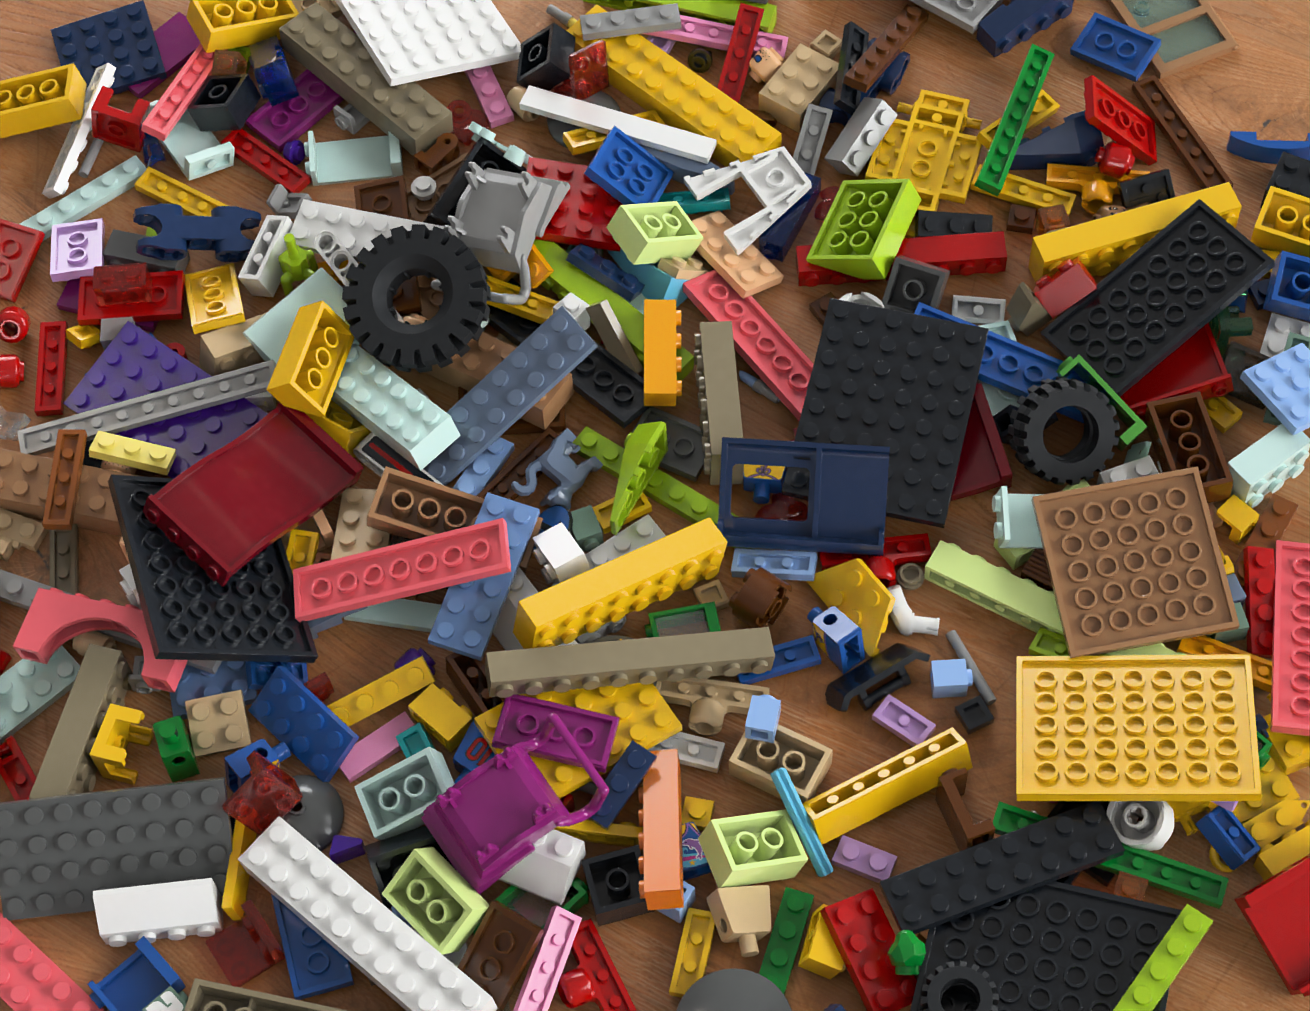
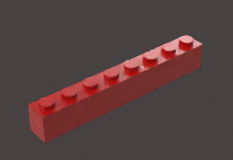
(957, 253)

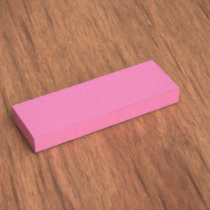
(375, 748)

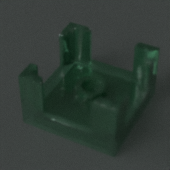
(1228, 325)

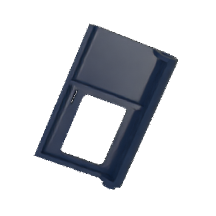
(843, 500)

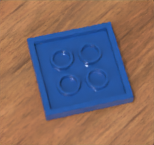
(628, 170)

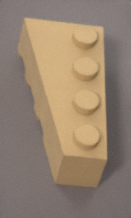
(228, 349)

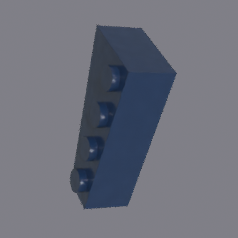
(1018, 23)

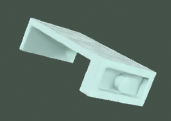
(196, 150)
(353, 159)
(1015, 520)

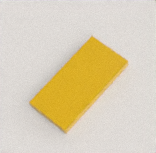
(214, 298)

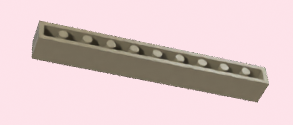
(629, 662)

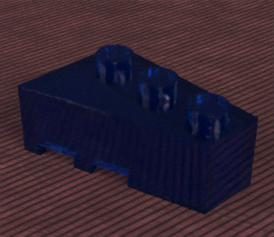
(272, 71)

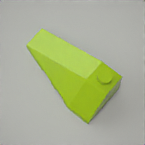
(640, 460)

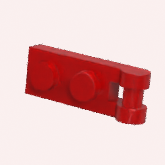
(16, 770)

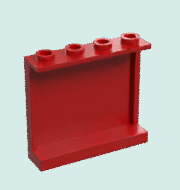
(1187, 370)
(1281, 921)

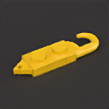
(1269, 826)

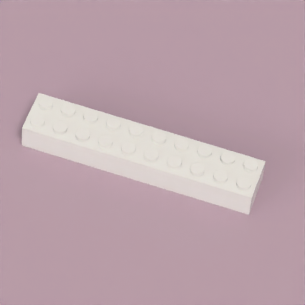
(359, 924)

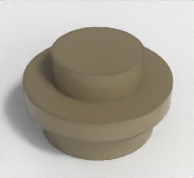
(910, 576)

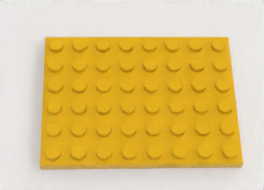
(1136, 728)

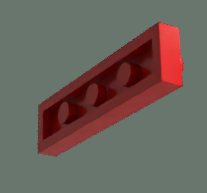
(740, 51)
(267, 161)
(51, 369)
(1259, 603)

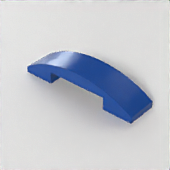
(1265, 151)

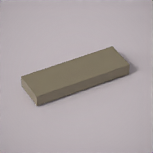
(613, 334)
(64, 559)

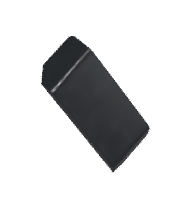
(871, 672)

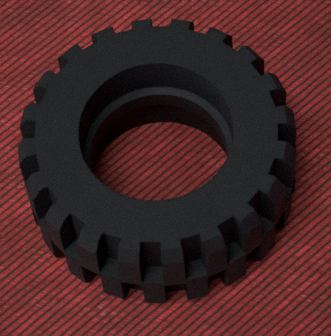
(1096, 439)

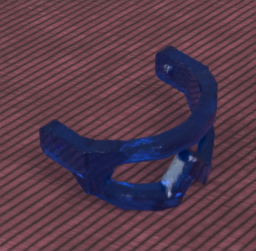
(155, 148)

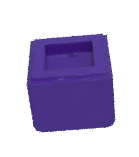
(346, 848)

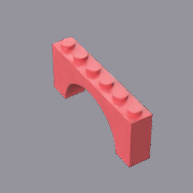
(61, 616)

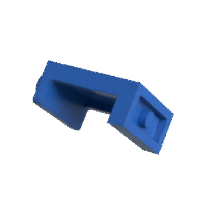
(136, 981)

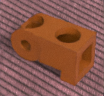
(438, 155)

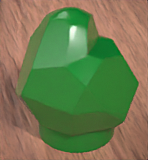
(907, 953)

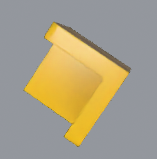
(1239, 517)

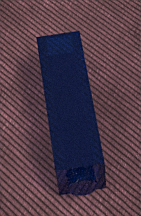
(782, 233)

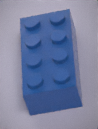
(1289, 286)

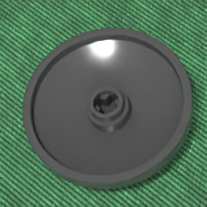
(733, 992)

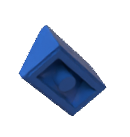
(1228, 837)

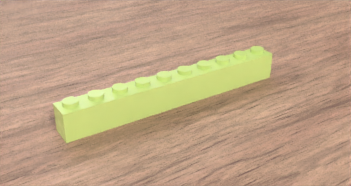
(1005, 593)

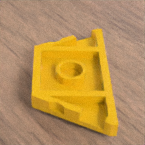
(858, 596)

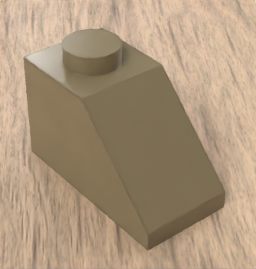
(1026, 311)

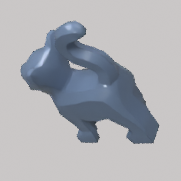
(561, 469)

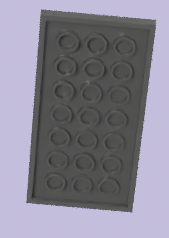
(110, 839)

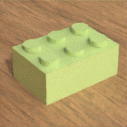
(654, 232)
(752, 848)
(436, 900)

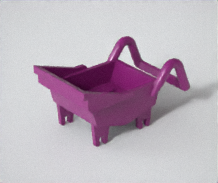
(504, 808)

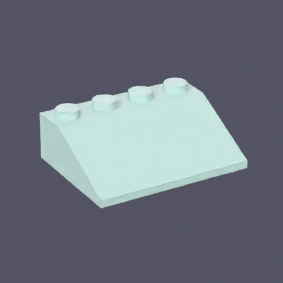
(272, 329)

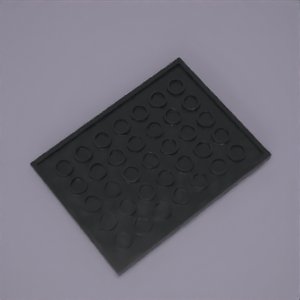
(896, 386)
(195, 615)
(1051, 949)

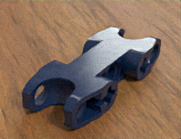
(887, 82)
(181, 233)

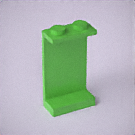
(1124, 412)

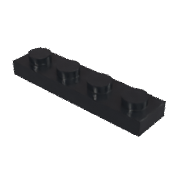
(852, 48)

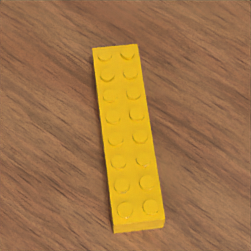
(1112, 239)
(620, 586)

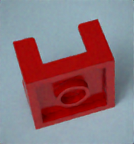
(117, 125)

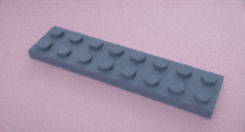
(512, 390)

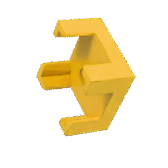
(110, 744)

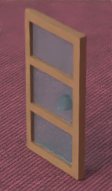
(1187, 31)

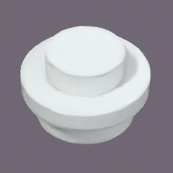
(423, 187)

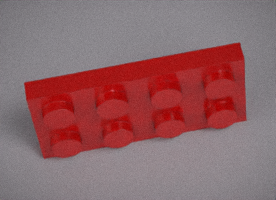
(1120, 120)
(165, 305)
(863, 941)

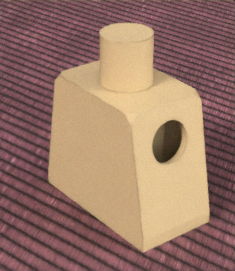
(742, 915)

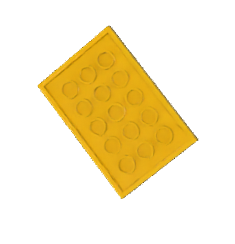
(641, 715)

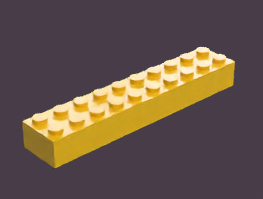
(682, 96)

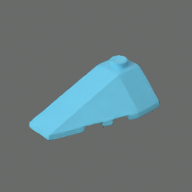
(657, 282)

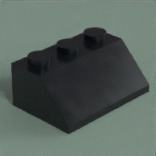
(390, 854)

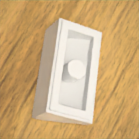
(978, 309)

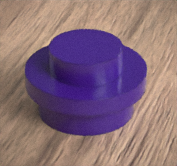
(294, 152)

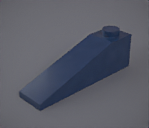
(1066, 144)

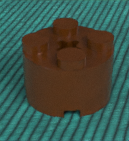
(760, 598)

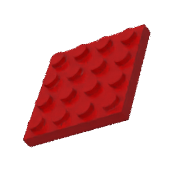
(583, 211)

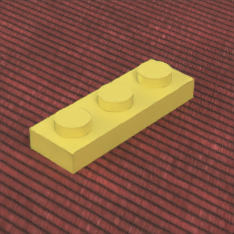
(132, 453)

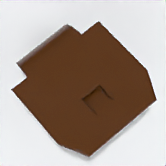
(764, 115)

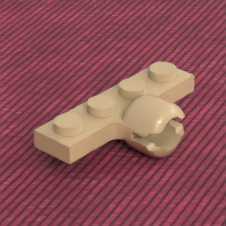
(709, 700)

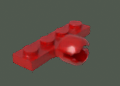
(896, 551)
(595, 976)

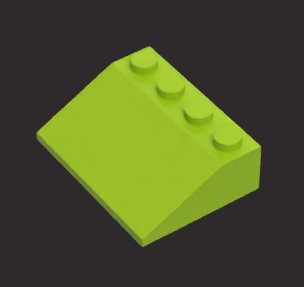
(865, 227)

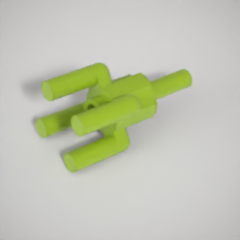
(295, 264)

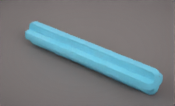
(801, 822)

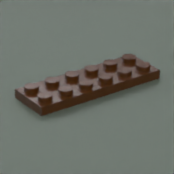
(391, 199)

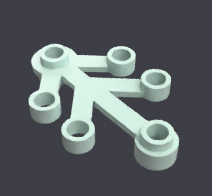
(512, 153)

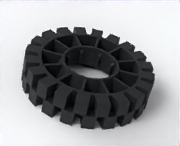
(386, 268)

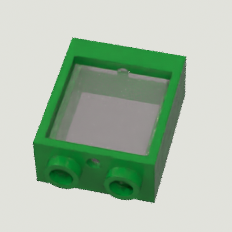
(683, 620)

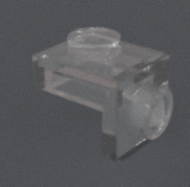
(12, 422)

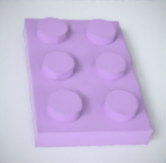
(76, 249)

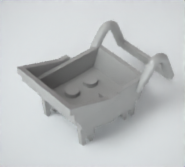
(501, 219)

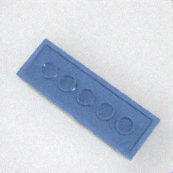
(474, 607)

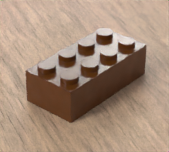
(1187, 439)

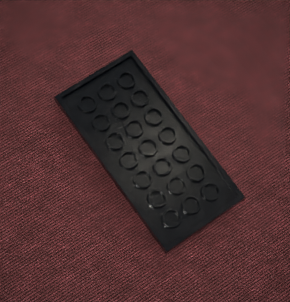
(1159, 297)

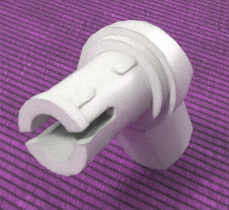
(905, 619)

